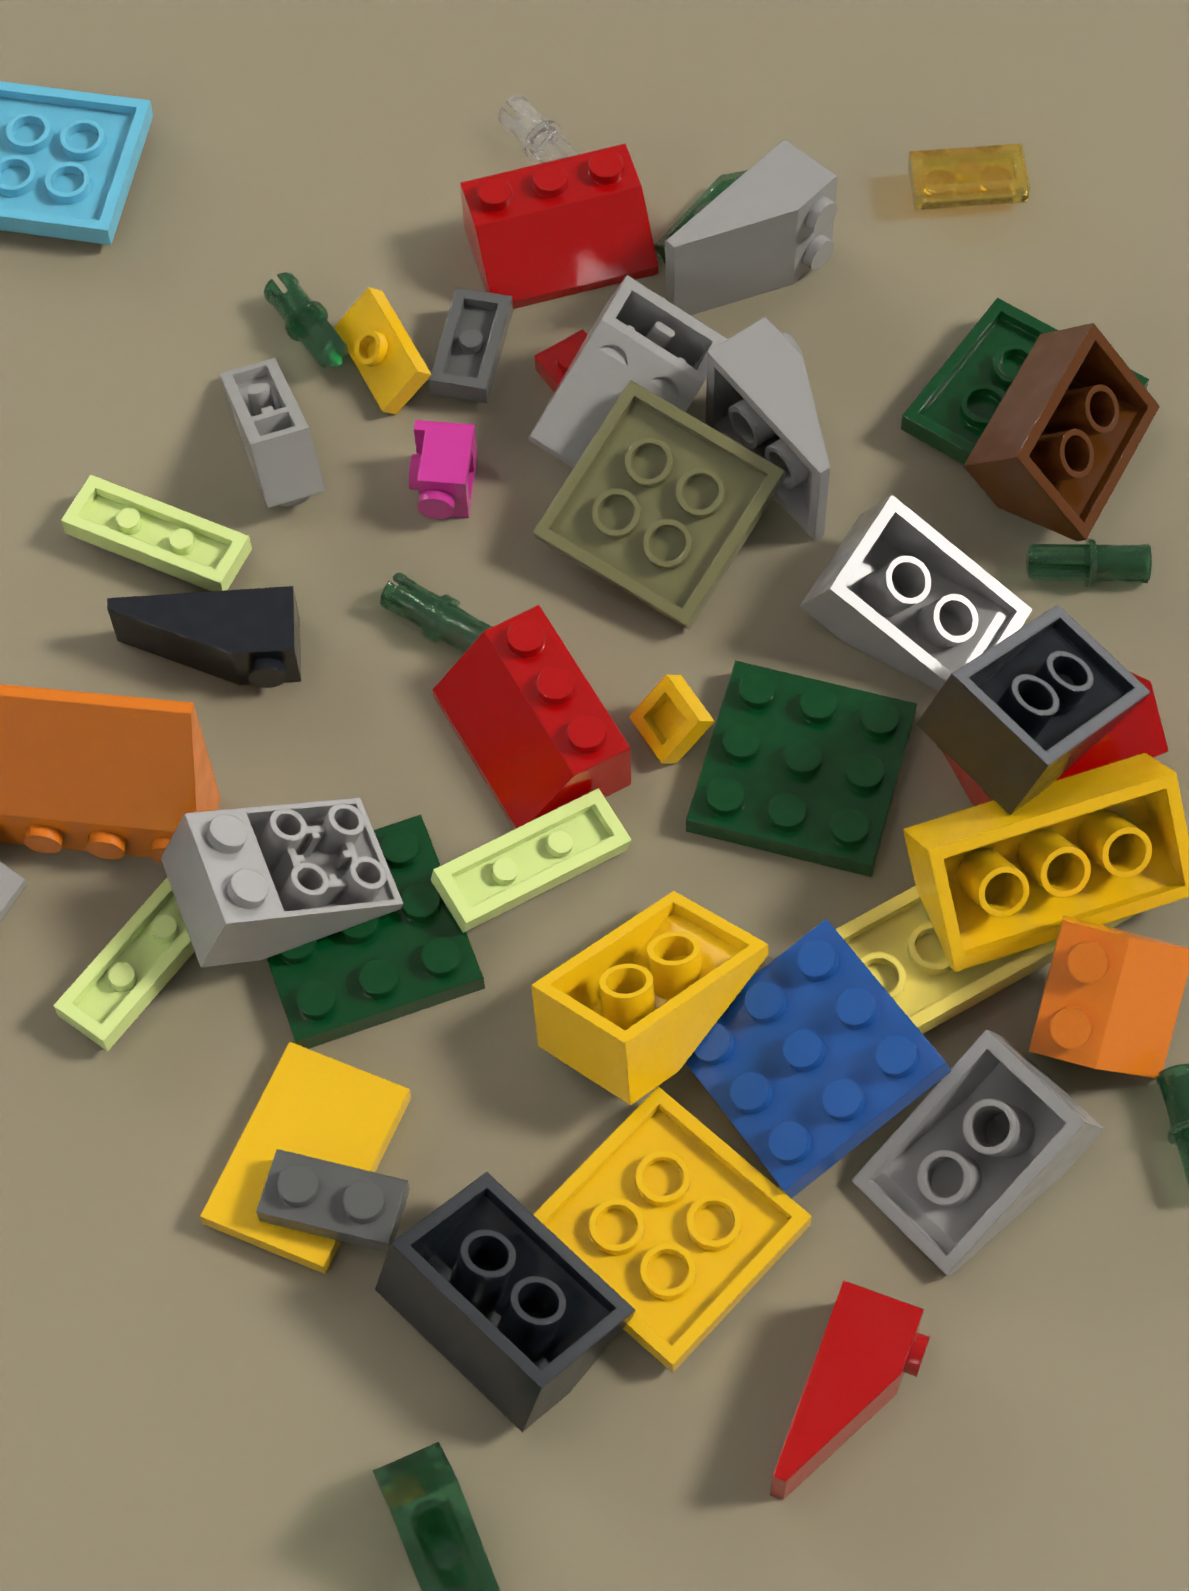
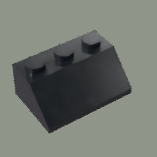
(502, 1299)

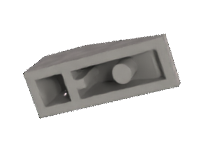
(273, 433)

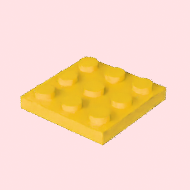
(673, 1224)

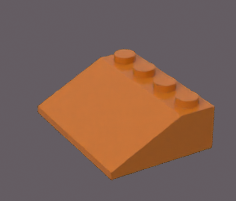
(99, 771)

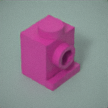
(444, 468)

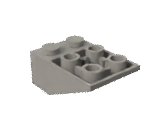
(634, 340)
(276, 877)

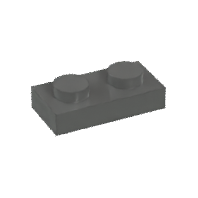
(471, 345)
(333, 1200)

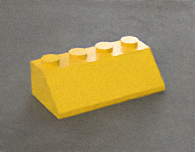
(1079, 850)

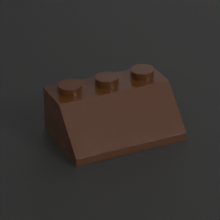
(1063, 432)

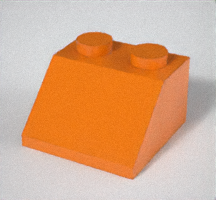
(1110, 999)

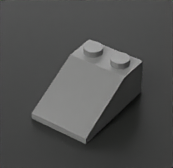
(754, 233)
(765, 403)
(911, 597)
(976, 1152)

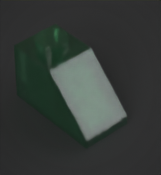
(435, 1523)

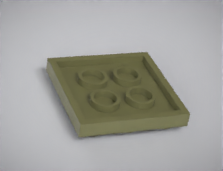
(659, 504)

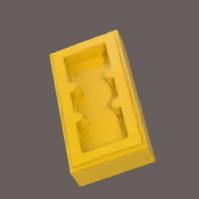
(382, 351)

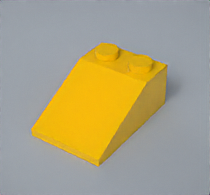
(644, 995)

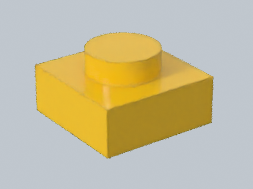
(671, 719)

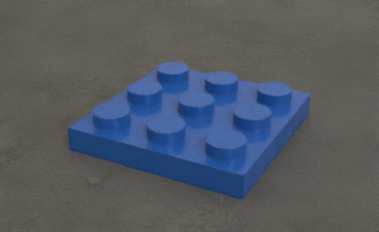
(813, 1059)

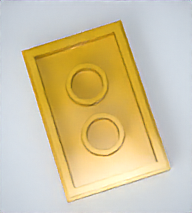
(313, 1111)

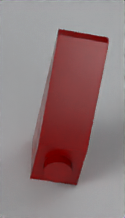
(853, 1376)

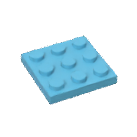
(67, 160)

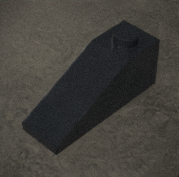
(225, 633)

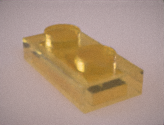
(968, 176)

